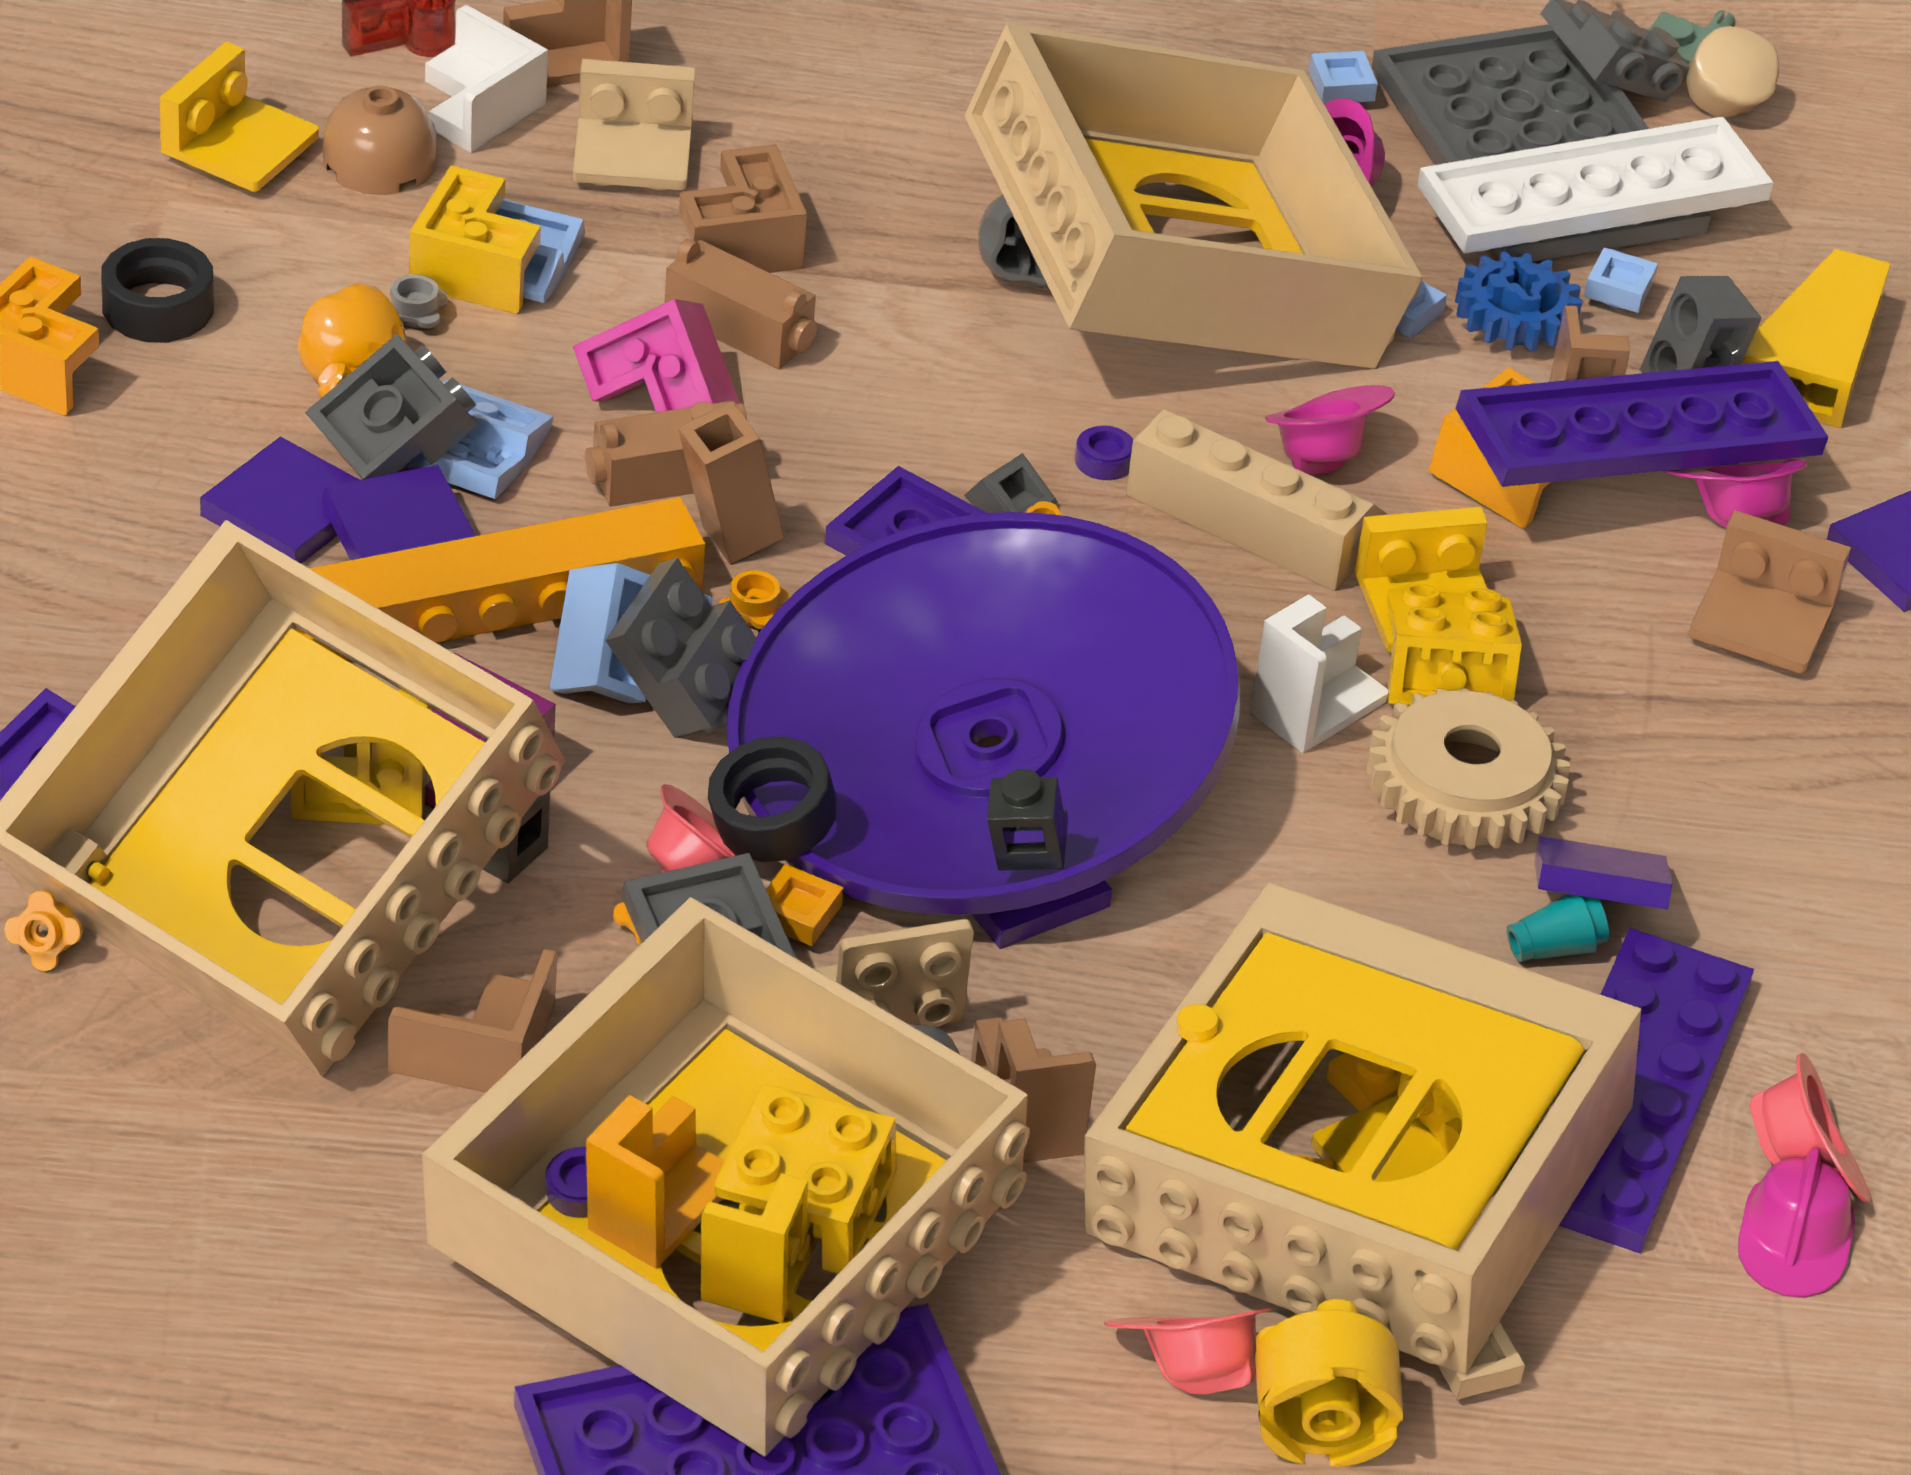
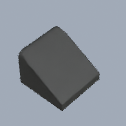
(1010, 488)

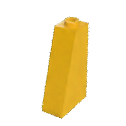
(1825, 331)

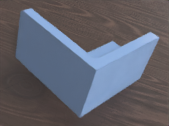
(591, 609)

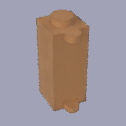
(744, 303)
(641, 456)
(730, 480)

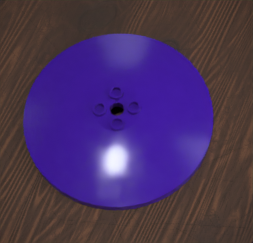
(979, 626)

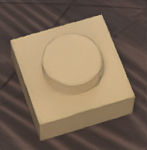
(1494, 1368)

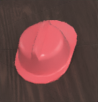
(684, 833)
(1798, 1117)
(1201, 1352)

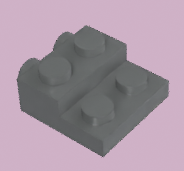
(1618, 49)
(394, 411)
(682, 650)
(724, 885)

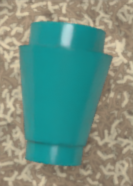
(1560, 929)

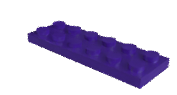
(1640, 423)
(1685, 1023)

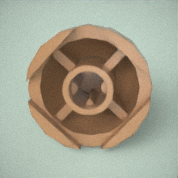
(379, 141)

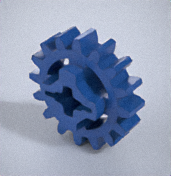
(1515, 300)

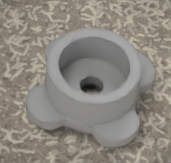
(417, 300)

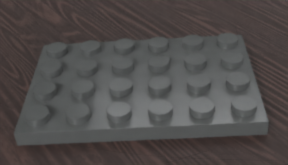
(1512, 96)

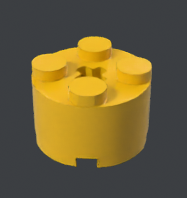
(1328, 1385)

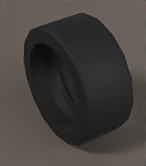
(157, 317)
(759, 764)

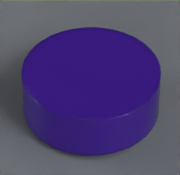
(1104, 452)
(568, 1182)

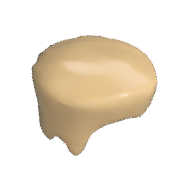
(1732, 72)

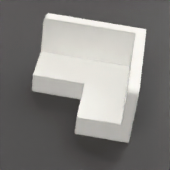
(492, 80)
(1309, 676)

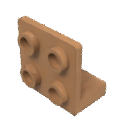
(1771, 592)

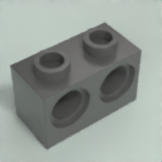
(1702, 326)

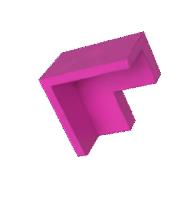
(667, 350)

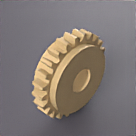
(1460, 799)

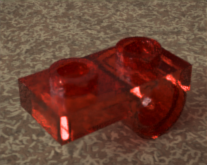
(420, 25)

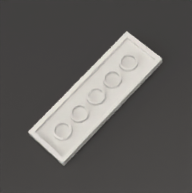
(1594, 184)

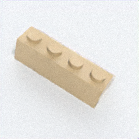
(1248, 499)

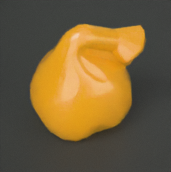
(345, 331)

